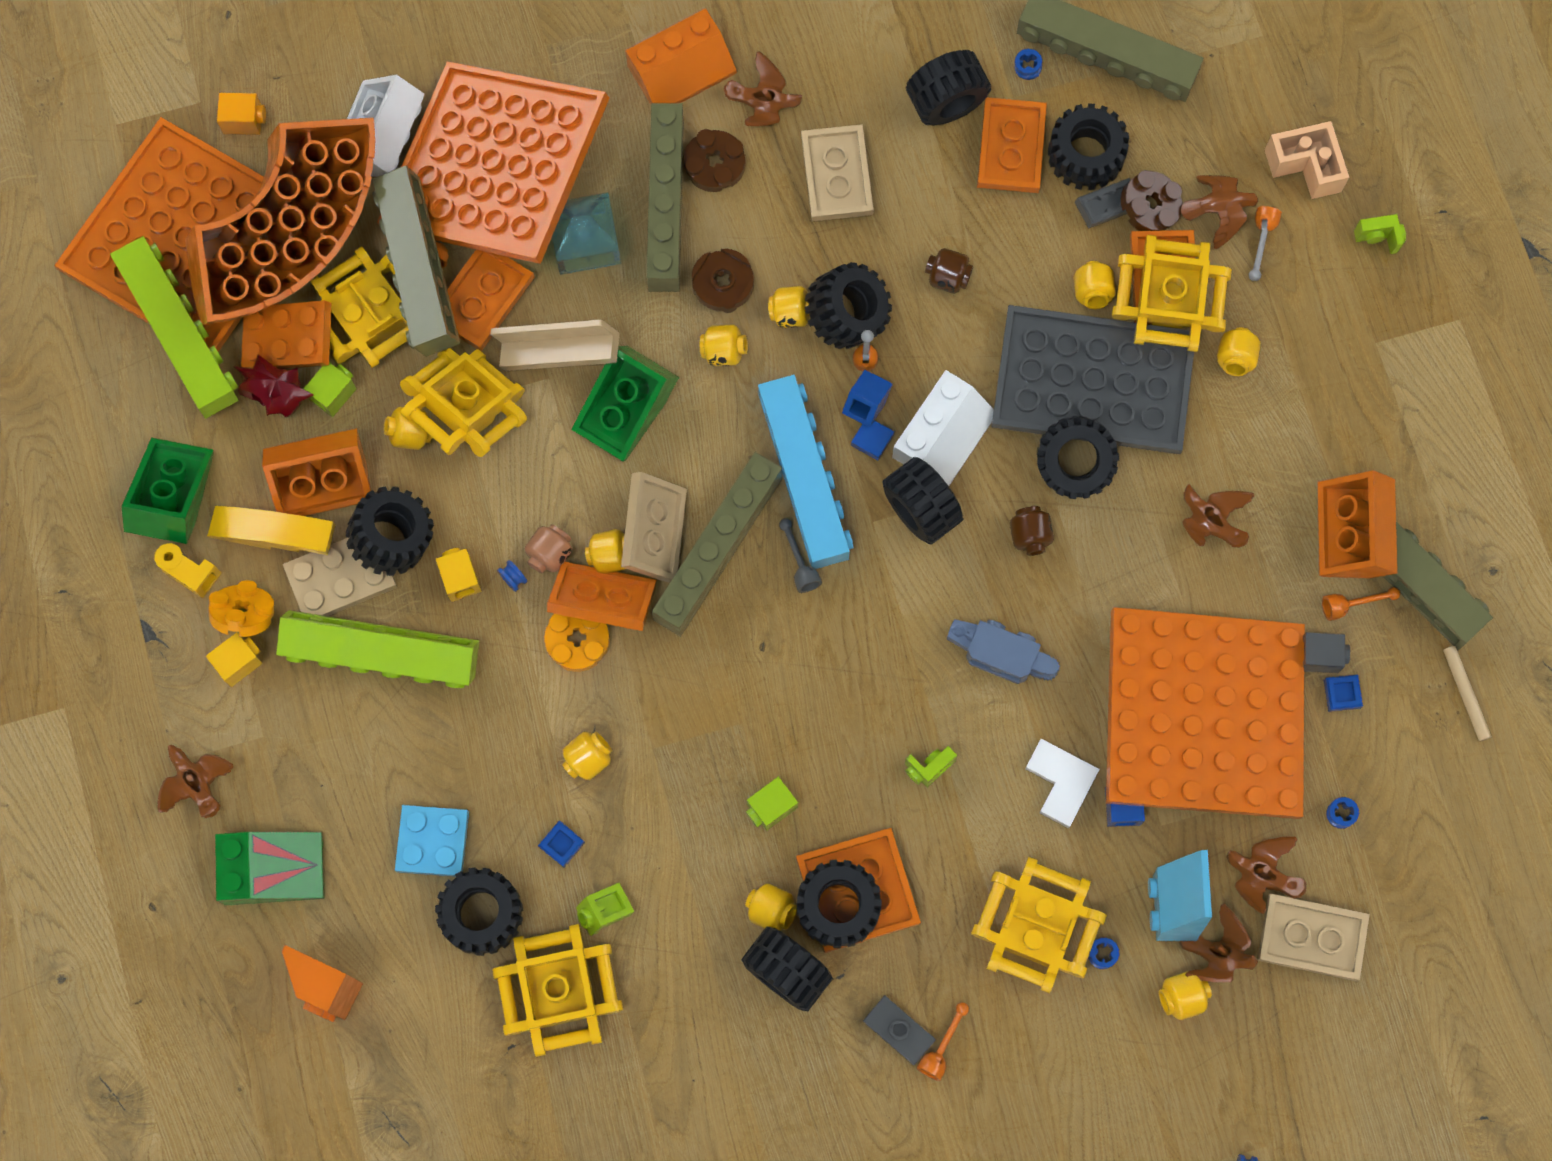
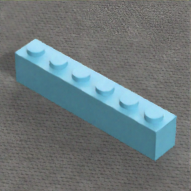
(804, 472)

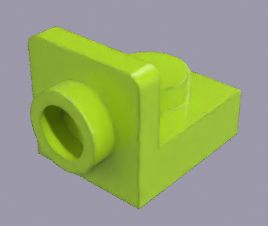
(1379, 228)
(936, 764)
(603, 908)

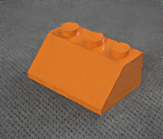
(681, 60)
(317, 473)
(1357, 526)
(322, 987)

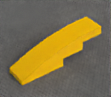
(271, 529)

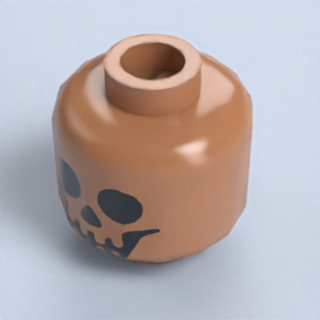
(548, 549)

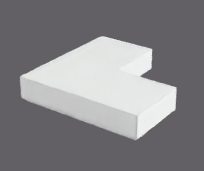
(1070, 779)

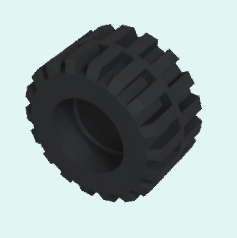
(948, 87)
(1092, 124)
(864, 293)
(1097, 477)
(922, 500)
(400, 511)
(846, 875)
(455, 896)
(787, 968)

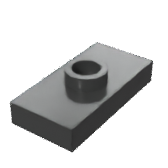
(1102, 204)
(899, 1030)

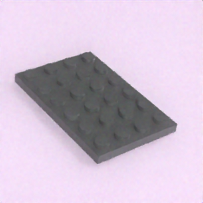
(1092, 369)

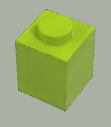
(331, 388)
(771, 804)

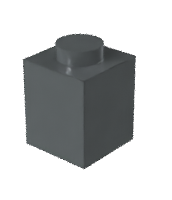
(1325, 652)

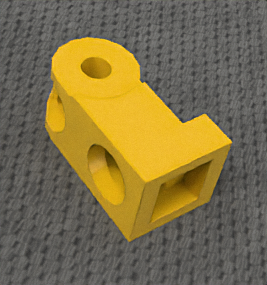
(186, 572)

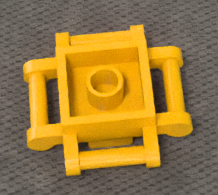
(1172, 292)
(363, 308)
(464, 398)
(1038, 925)
(557, 989)

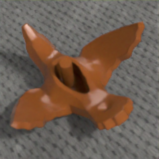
(766, 97)
(1223, 200)
(1211, 516)
(192, 782)
(1261, 873)
(1223, 955)

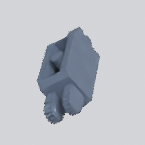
(1002, 652)

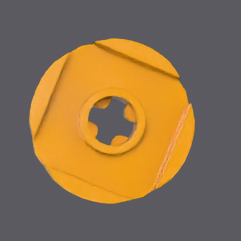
(225, 607)
(565, 653)

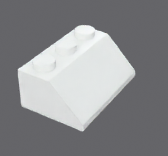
(394, 107)
(946, 427)

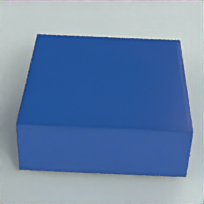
(872, 439)
(1343, 693)
(561, 844)

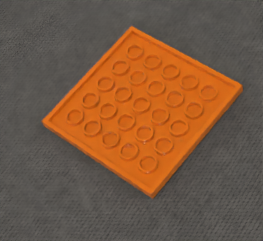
(501, 157)
(160, 196)
(1206, 713)

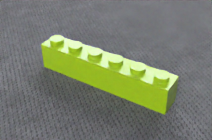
(174, 326)
(377, 648)

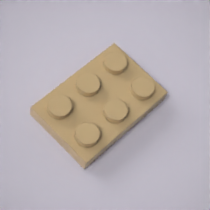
(837, 172)
(653, 527)
(334, 580)
(1313, 937)

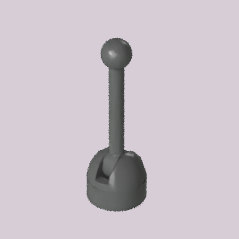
(806, 577)

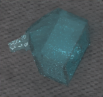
(586, 235)

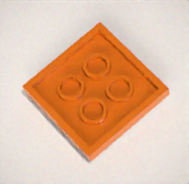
(881, 858)

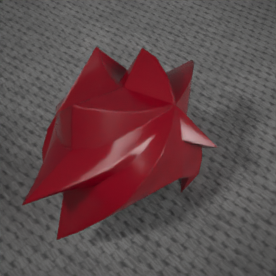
(272, 387)

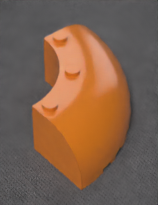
(291, 227)

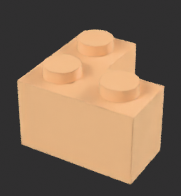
(1314, 152)

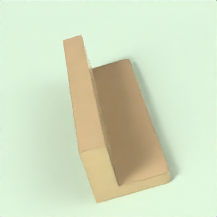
(557, 345)

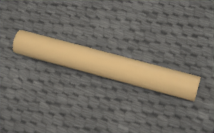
(1467, 693)

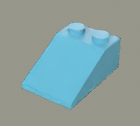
(1181, 898)

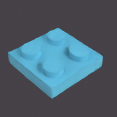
(431, 840)

